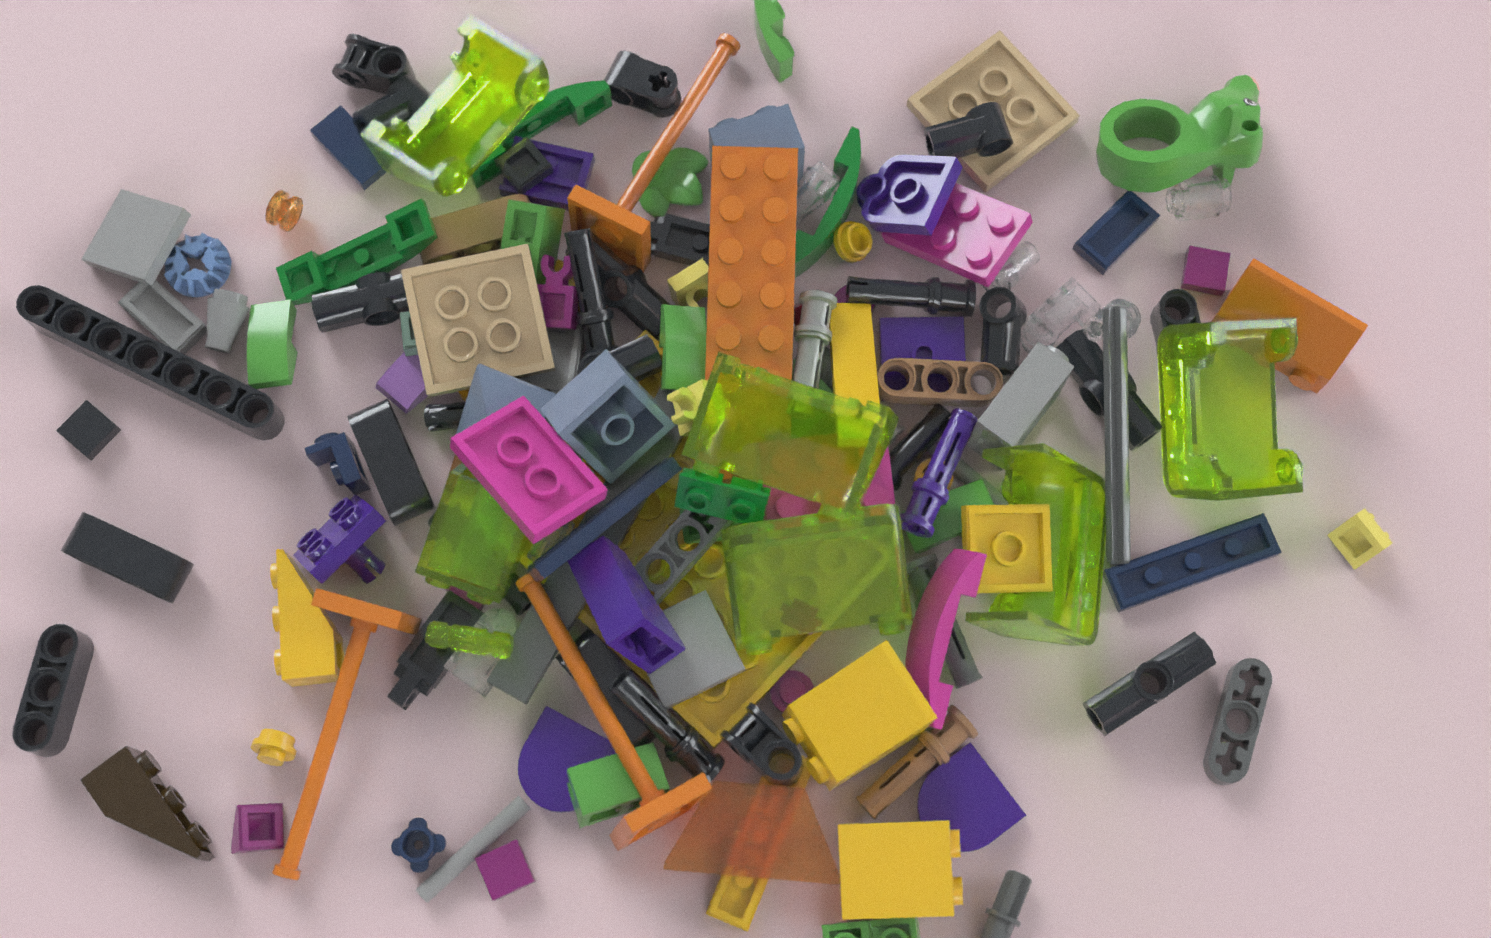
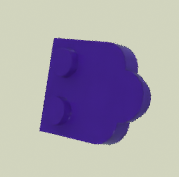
(908, 193)

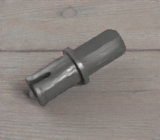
(1007, 906)

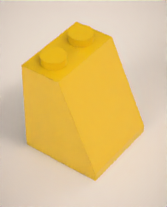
(857, 716)

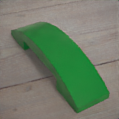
(579, 99)
(846, 167)
(380, 250)

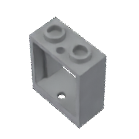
(1022, 400)

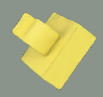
(690, 284)
(686, 405)
(1360, 538)

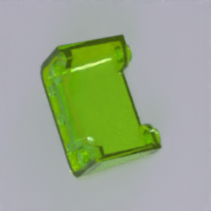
(465, 116)
(1223, 409)
(789, 436)
(816, 576)

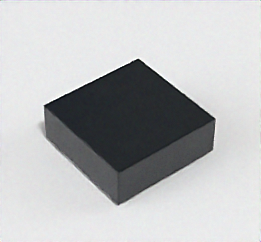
(523, 166)
(88, 430)

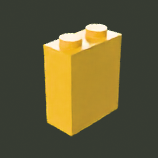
(899, 869)

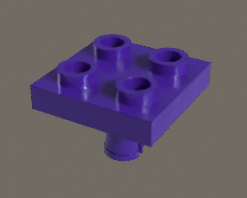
(342, 541)

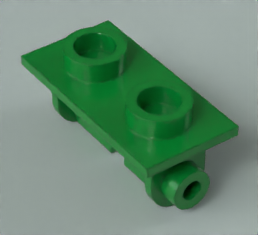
(738, 502)

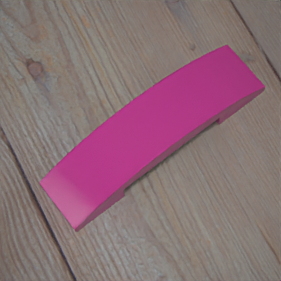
(934, 622)

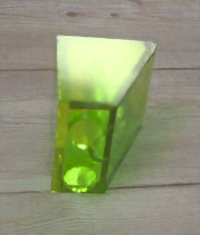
(471, 541)

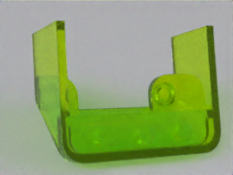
(1077, 548)

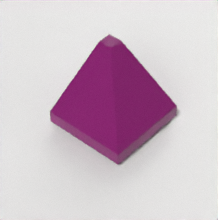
(258, 828)

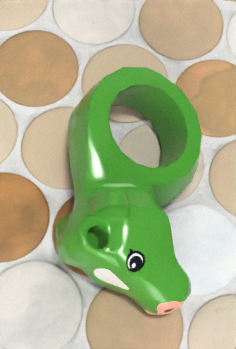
(1217, 132)

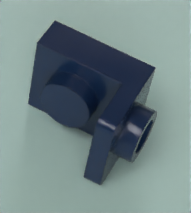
(345, 460)

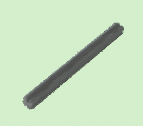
(1116, 435)

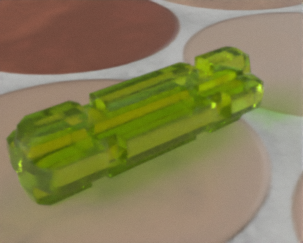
(469, 639)

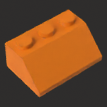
(1323, 329)

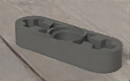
(1239, 755)

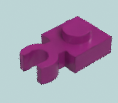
(556, 297)

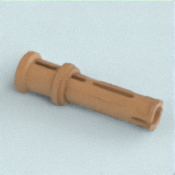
(932, 748)

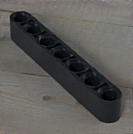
(134, 352)

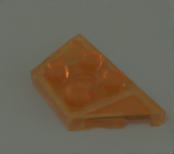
(755, 835)

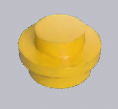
(852, 241)
(274, 747)

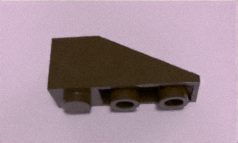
(135, 796)

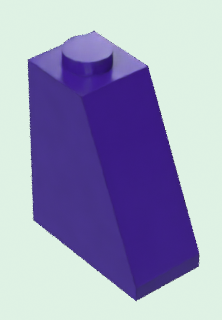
(624, 606)

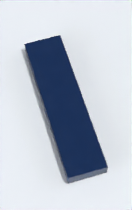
(603, 519)
(1191, 562)

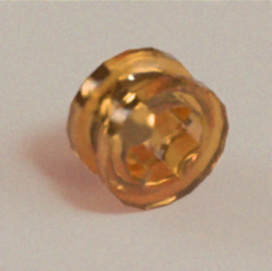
(284, 210)

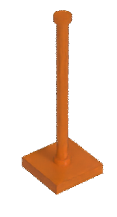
(615, 223)
(364, 621)
(656, 806)

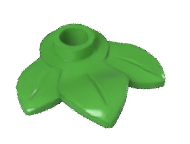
(673, 182)

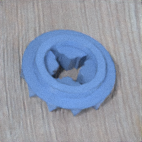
(197, 282)

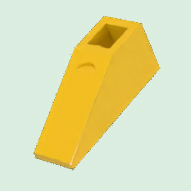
(309, 640)

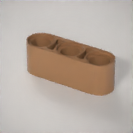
(469, 230)
(956, 372)

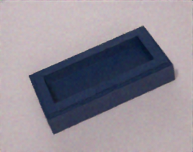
(342, 141)
(1116, 231)

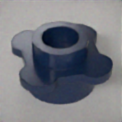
(405, 845)

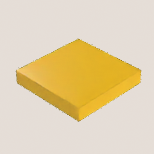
(1015, 545)

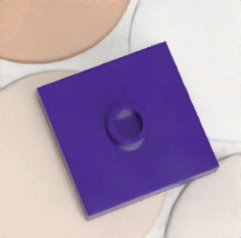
(921, 339)

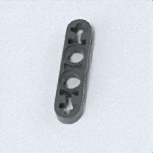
(678, 559)

